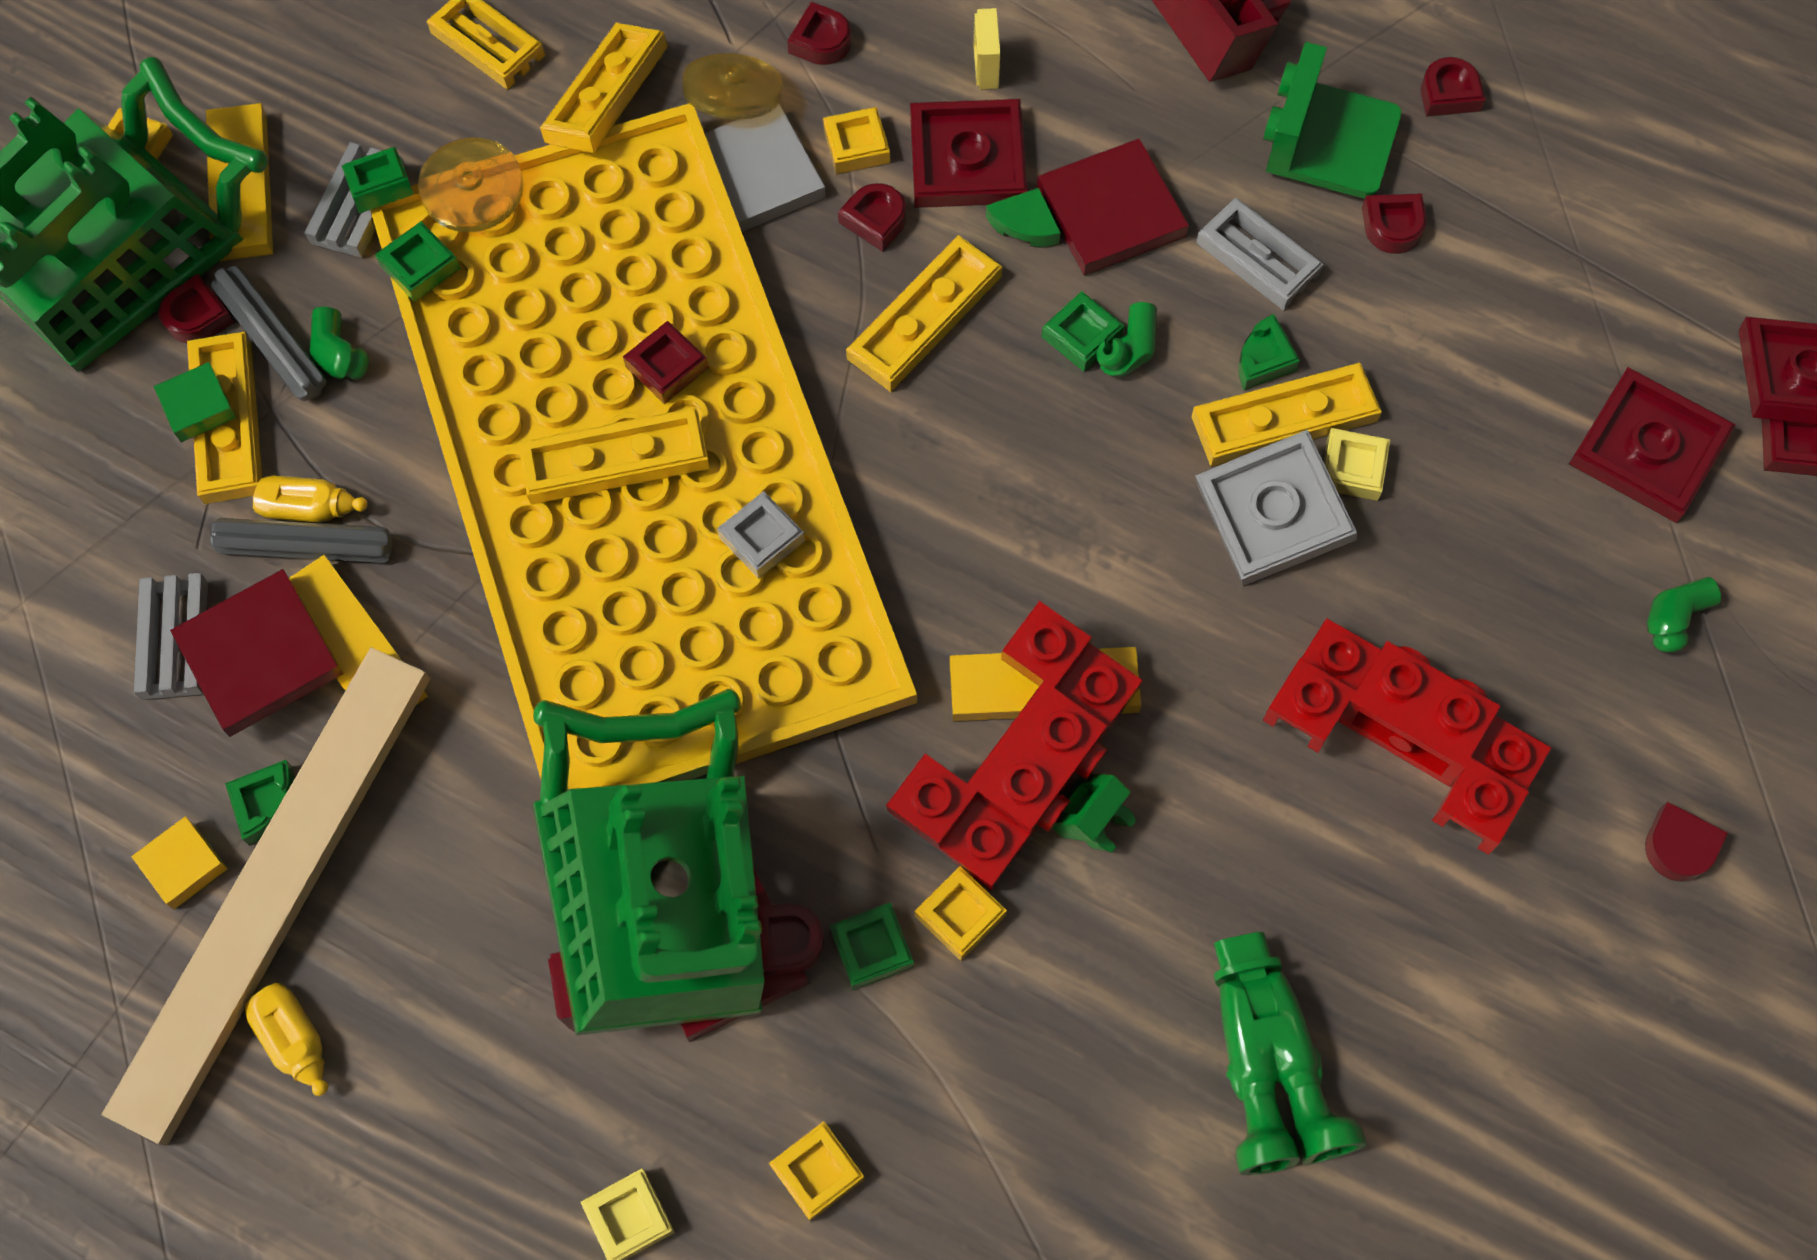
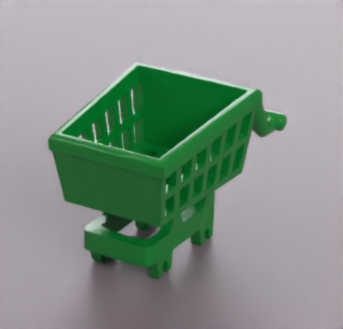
(87, 195)
(622, 944)

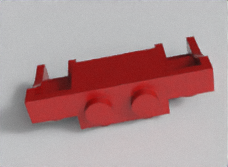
(1418, 716)
(1036, 759)

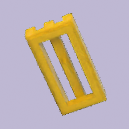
(513, 62)

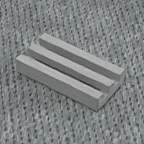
(338, 210)
(1253, 260)
(147, 635)

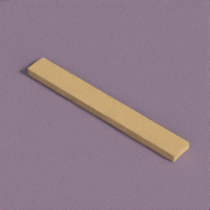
(266, 899)

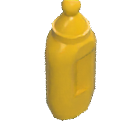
(303, 499)
(287, 1035)

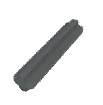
(269, 333)
(301, 540)

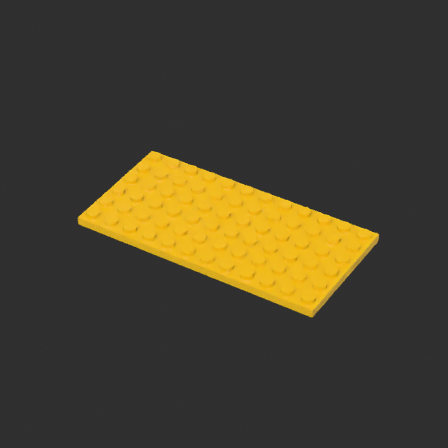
(628, 589)

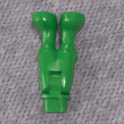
(1270, 1046)

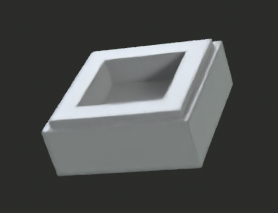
(761, 534)

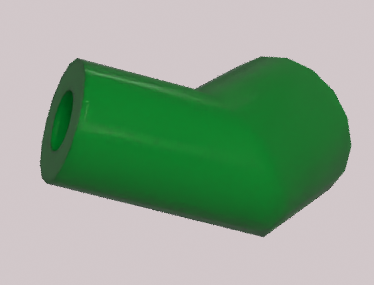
(1136, 347)
(330, 350)
(1673, 609)

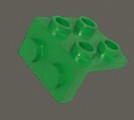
(1329, 132)

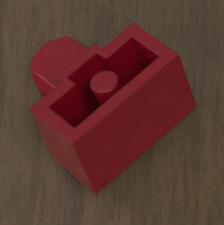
(1223, 34)

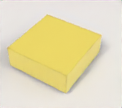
(986, 49)
(1356, 463)
(627, 1216)

